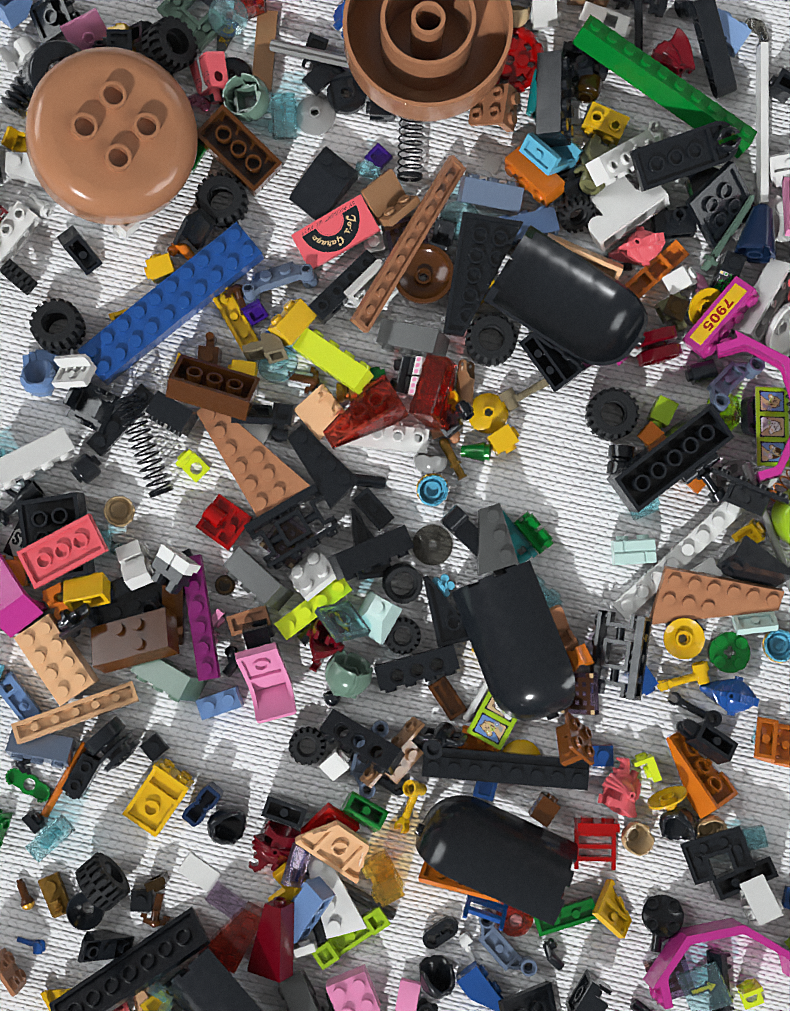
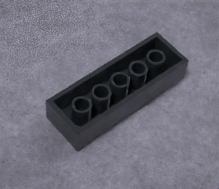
(670, 457)

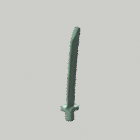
(711, 259)

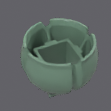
(242, 87)
(348, 674)

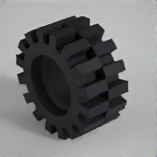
(571, 204)
(18, 277)
(412, 644)
(294, 745)

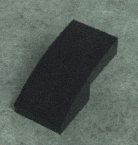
(321, 76)

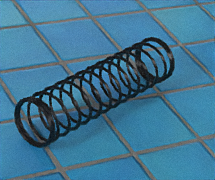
(419, 175)
(133, 398)

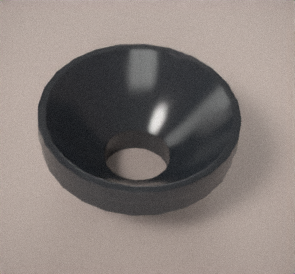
(79, 918)

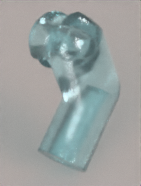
(107, 536)

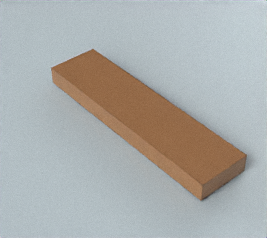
(264, 58)

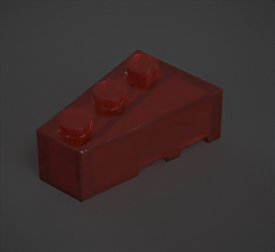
(433, 392)
(235, 936)

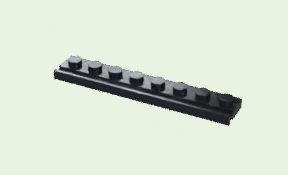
(507, 768)

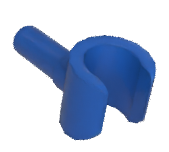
(38, 945)

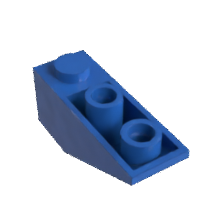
(478, 986)

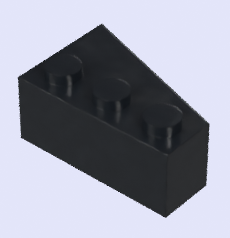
(552, 362)

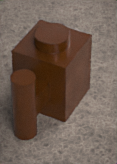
(209, 352)

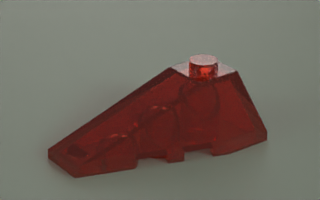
(370, 412)

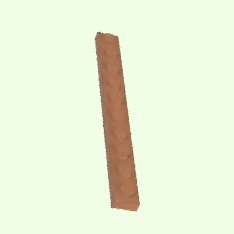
(408, 244)

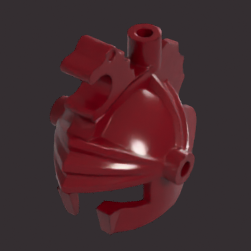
(675, 54)
(321, 645)
(273, 845)

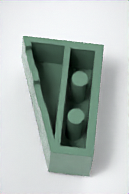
(171, 679)

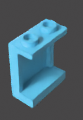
(550, 159)

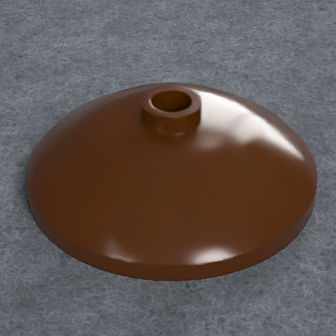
(438, 269)

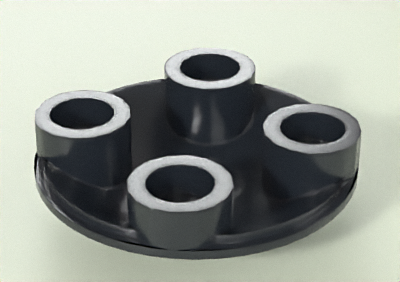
(662, 915)

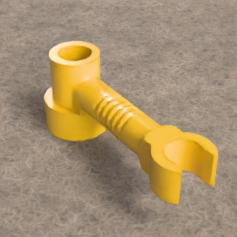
(699, 674)
(412, 789)

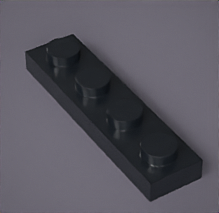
(113, 430)

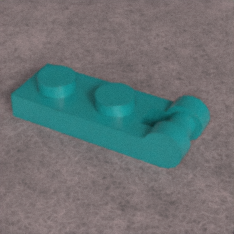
(518, 541)

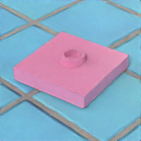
(85, 29)

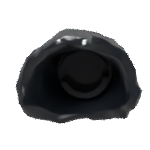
(678, 824)
(226, 826)
(437, 976)

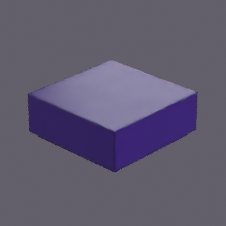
(379, 156)
(255, 312)

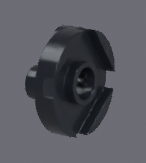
(342, 104)

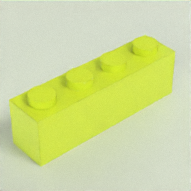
(333, 361)
(305, 612)

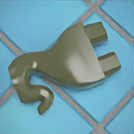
(591, 150)

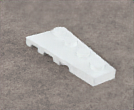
(342, 913)

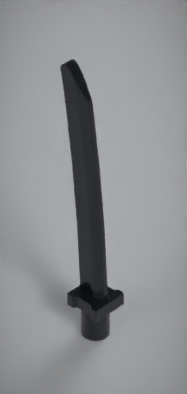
(638, 24)

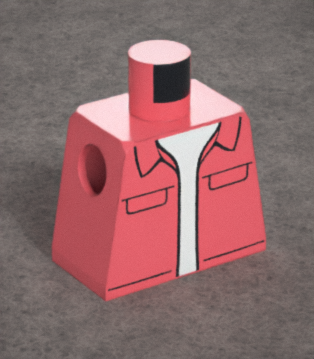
(210, 75)

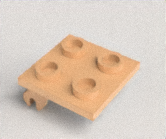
(319, 410)

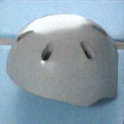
(429, 464)

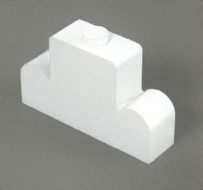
(623, 210)

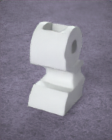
(21, 50)

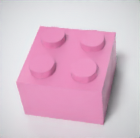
(353, 991)

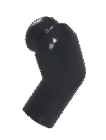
(656, 943)
(554, 960)

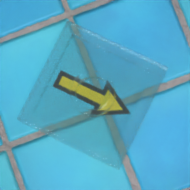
(342, 621)
(704, 988)

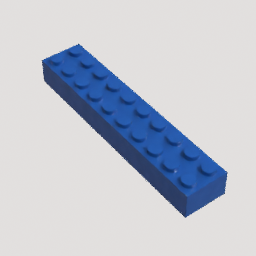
(172, 303)

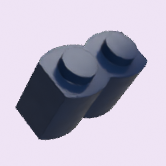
(200, 807)

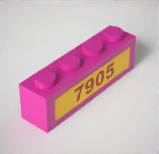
(721, 317)

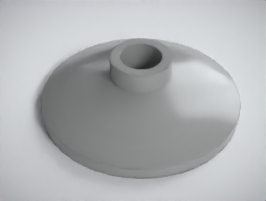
(315, 124)

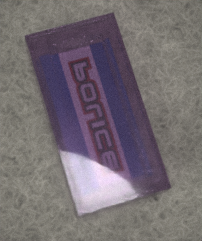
(296, 867)
(224, 900)

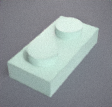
(755, 623)

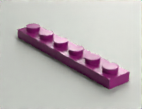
(201, 624)

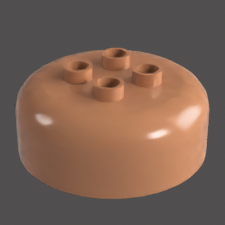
(427, 54)
(110, 135)

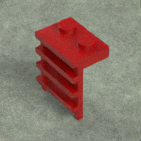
(596, 827)

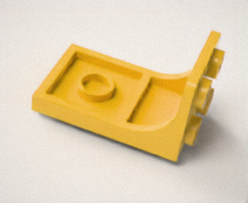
(158, 796)

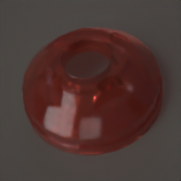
(522, 928)

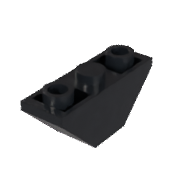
(104, 945)

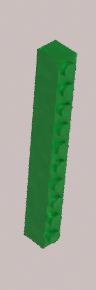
(657, 81)

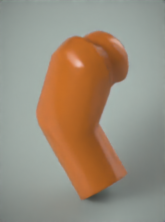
(181, 248)

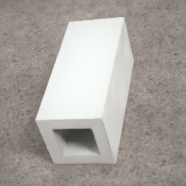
(612, 19)

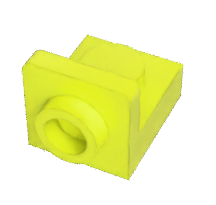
(650, 769)

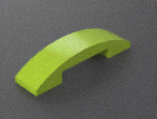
(334, 947)

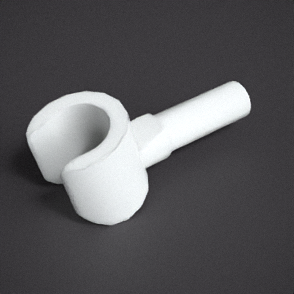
(465, 939)

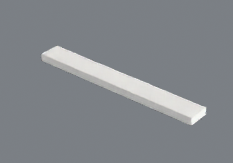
(762, 123)

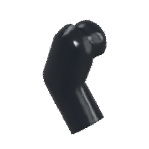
(232, 664)

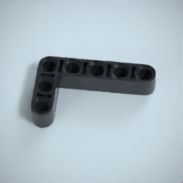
(711, 43)
(464, 530)

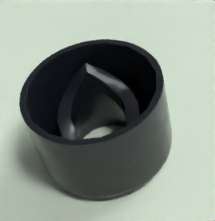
(40, 60)

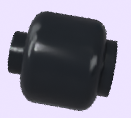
(86, 468)

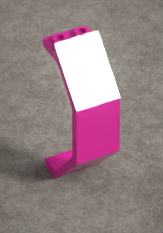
(743, 343)
(676, 947)

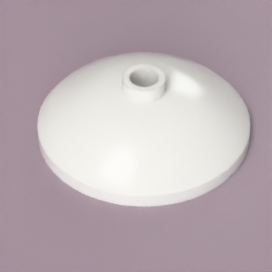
(779, 331)

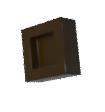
(675, 308)
(157, 883)

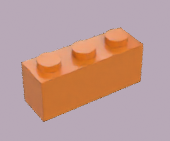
(530, 177)

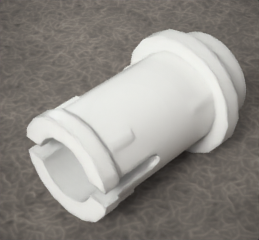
(44, 209)

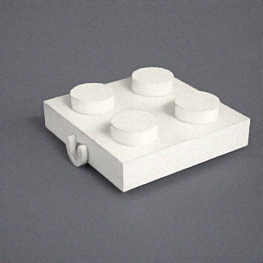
(311, 574)

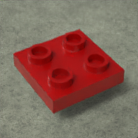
(223, 522)
(329, 814)

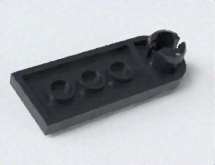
(684, 154)

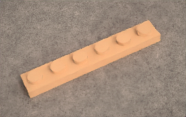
(74, 712)

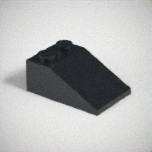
(323, 184)
(753, 564)

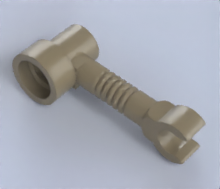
(511, 398)

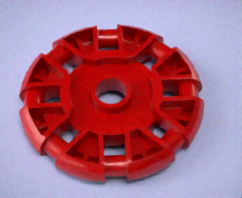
(521, 59)

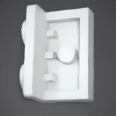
(73, 371)

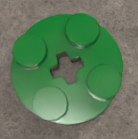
(738, 644)

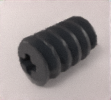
(16, 96)

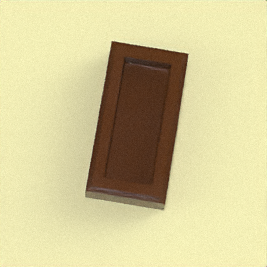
(447, 698)

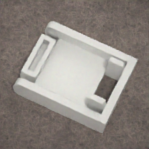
(363, 282)

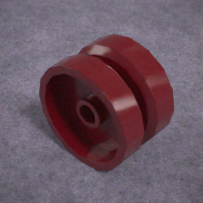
(657, 347)

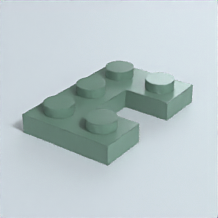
(201, 29)

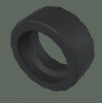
(413, 593)

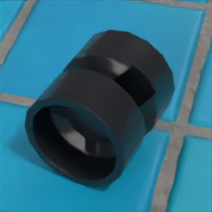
(619, 456)

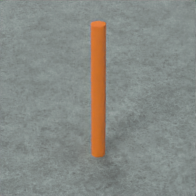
(58, 789)

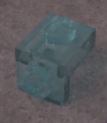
(367, 169)
(160, 993)

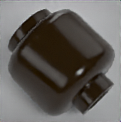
(588, 87)

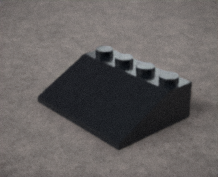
(47, 514)

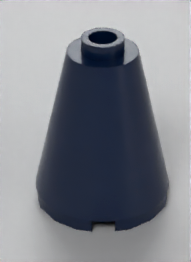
(758, 236)

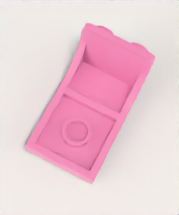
(267, 682)

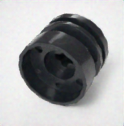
(112, 744)

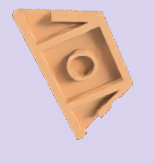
(336, 847)

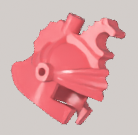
(639, 247)
(621, 789)

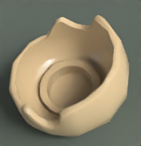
(520, 15)
(119, 511)
(709, 825)
(637, 838)

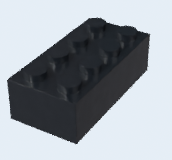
(554, 98)

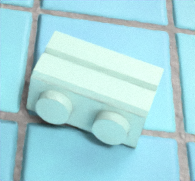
(634, 550)

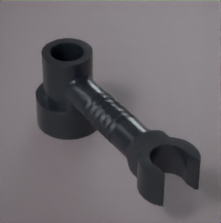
(697, 711)

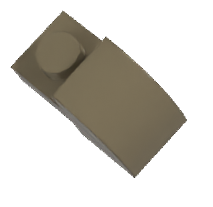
(268, 347)

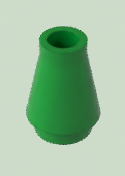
(477, 451)

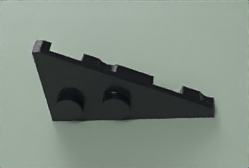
(361, 534)
(446, 621)

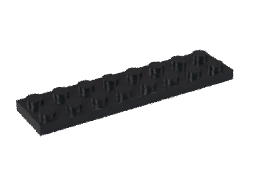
(137, 966)

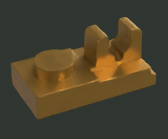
(54, 894)

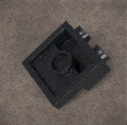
(50, 15)

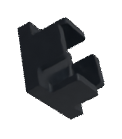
(90, 406)
(588, 993)

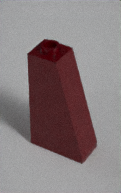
(274, 941)

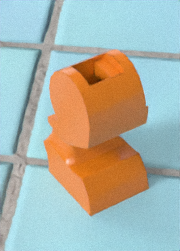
(50, 597)
(580, 656)

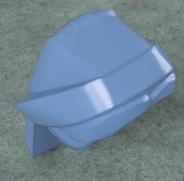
(39, 372)

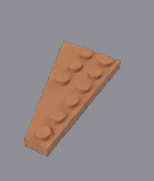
(257, 470)
(705, 596)

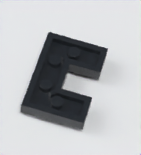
(726, 841)

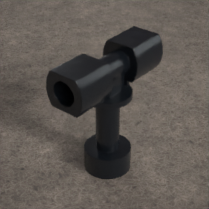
(702, 472)

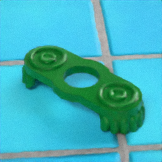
(40, 792)

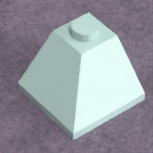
(379, 616)

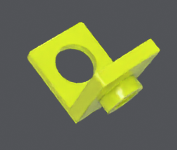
(185, 461)
(749, 988)

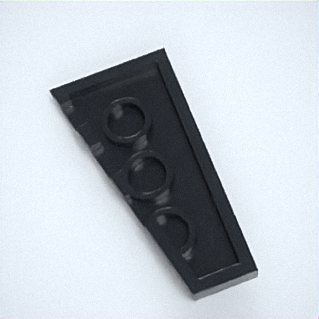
(327, 472)

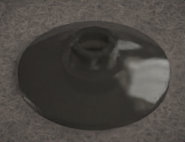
(424, 552)

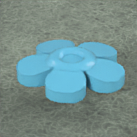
(443, 584)

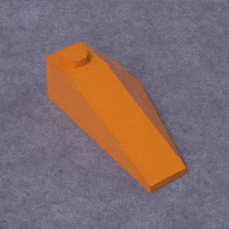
(704, 785)

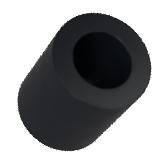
(701, 372)

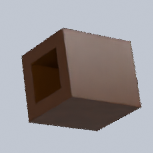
(545, 809)

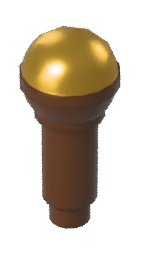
(27, 900)

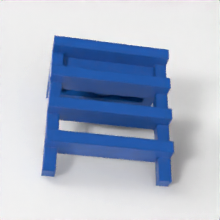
(484, 914)

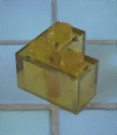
(386, 880)

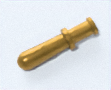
(449, 453)

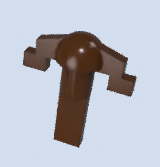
(237, 290)
(313, 381)
(154, 921)

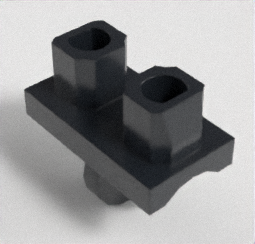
(74, 621)

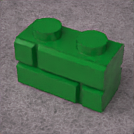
(364, 811)

